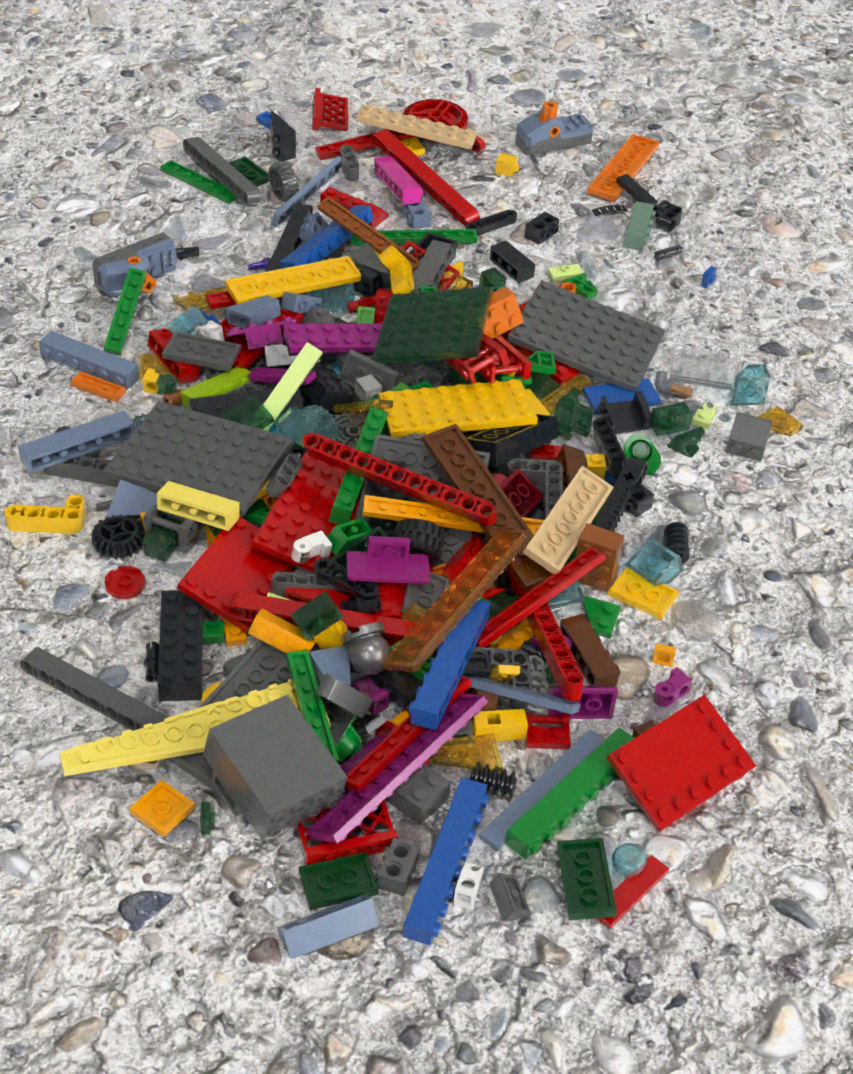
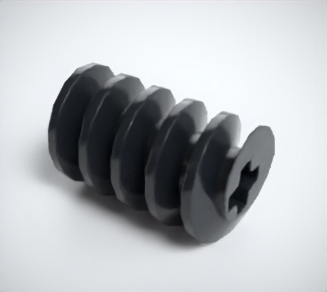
(677, 539)
(496, 780)

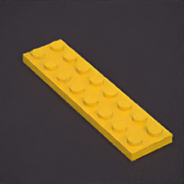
(294, 279)

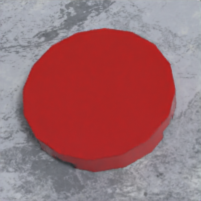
(125, 582)

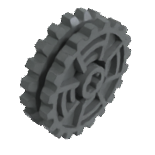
(351, 427)

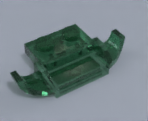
(573, 415)

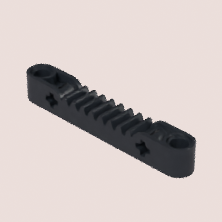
(625, 486)

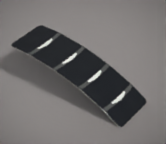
(609, 208)

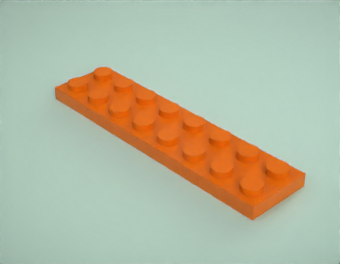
(628, 161)

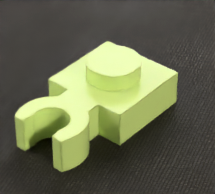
(704, 417)

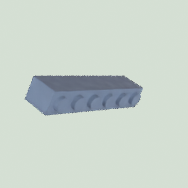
(89, 359)
(76, 441)

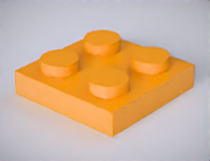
(162, 808)

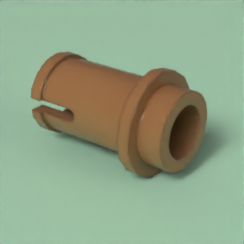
(681, 391)

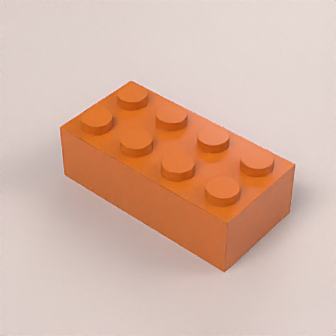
(502, 313)

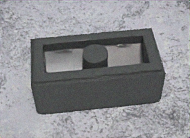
(509, 897)

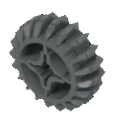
(283, 180)

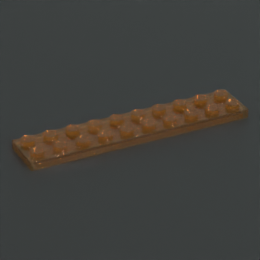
(456, 601)

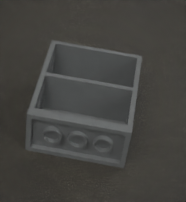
(274, 766)

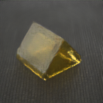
(462, 282)

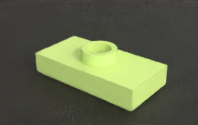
(564, 272)

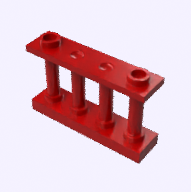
(489, 348)
(518, 363)

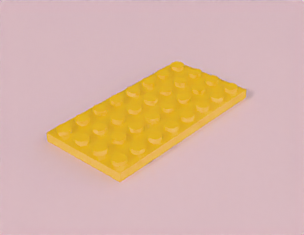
(468, 406)

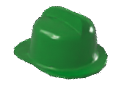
(641, 448)
(349, 743)

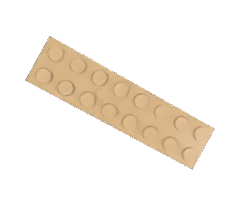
(417, 127)
(567, 519)

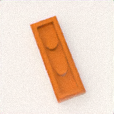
(98, 386)

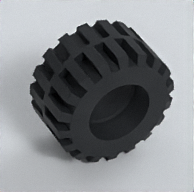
(424, 537)

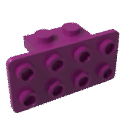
(262, 335)
(388, 561)

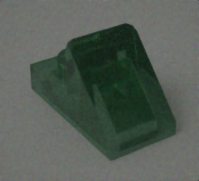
(687, 442)

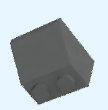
(749, 436)

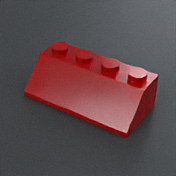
(349, 201)

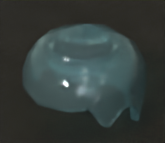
(628, 859)

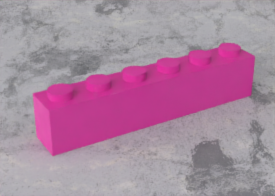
(397, 180)

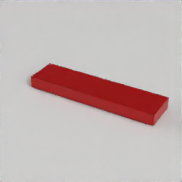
(635, 888)

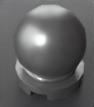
(367, 648)

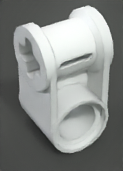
(210, 330)

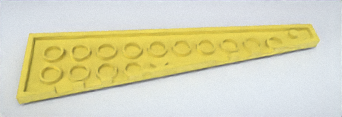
(173, 737)

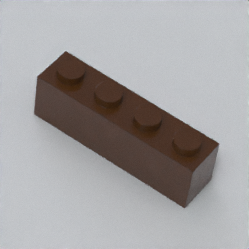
(571, 460)
(589, 652)

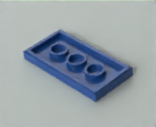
(618, 394)

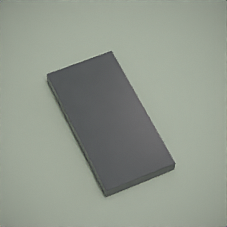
(201, 351)

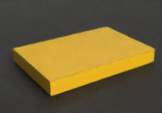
(643, 595)

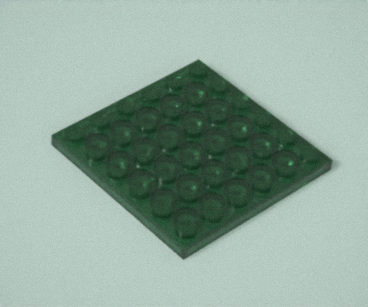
(433, 325)

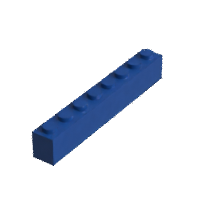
(325, 241)
(448, 668)
(445, 862)

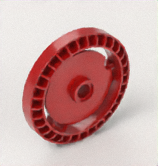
(438, 111)

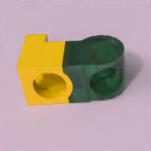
(159, 383)

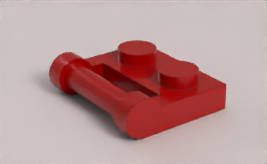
(545, 736)

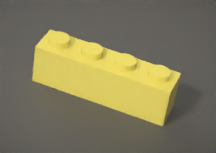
(198, 505)

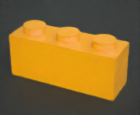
(279, 633)

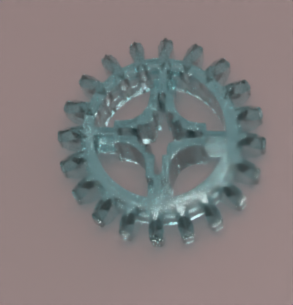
(335, 297)
(316, 420)

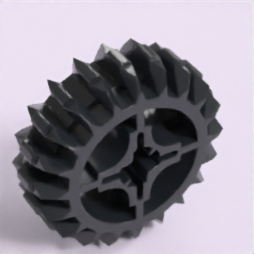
(118, 536)

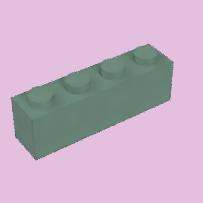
(639, 226)

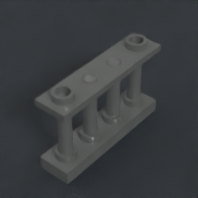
(186, 530)

